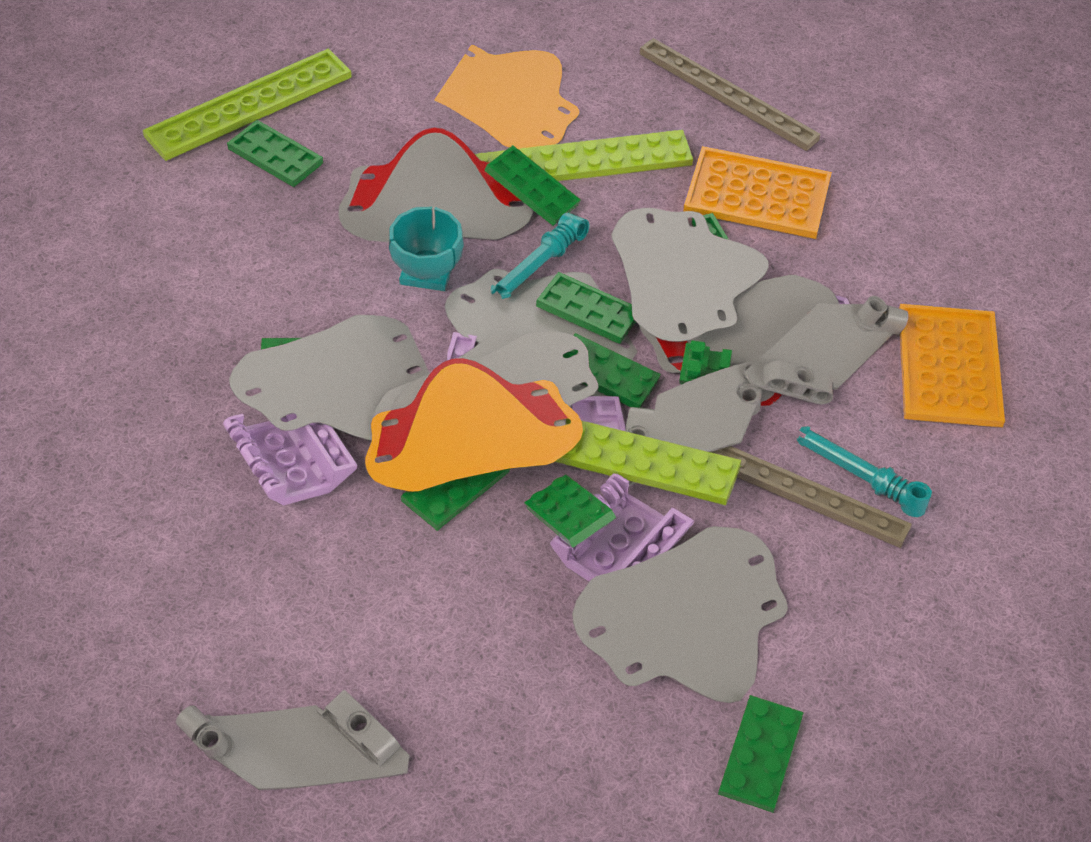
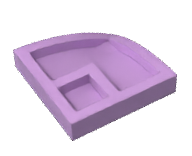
(600, 411)

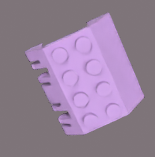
(292, 462)
(628, 539)

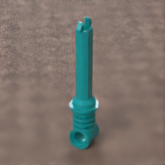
(552, 245)
(912, 496)

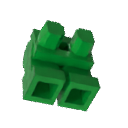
(701, 361)

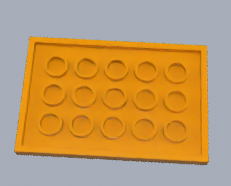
(758, 192)
(951, 366)

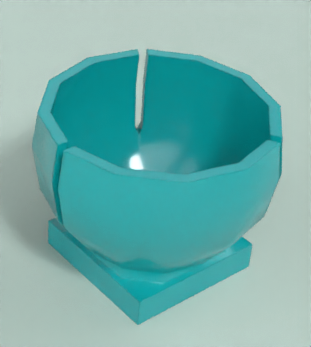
(426, 252)

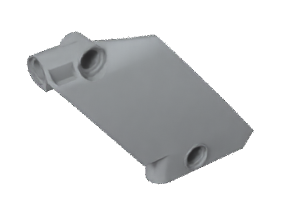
(826, 349)
(701, 412)
(299, 744)

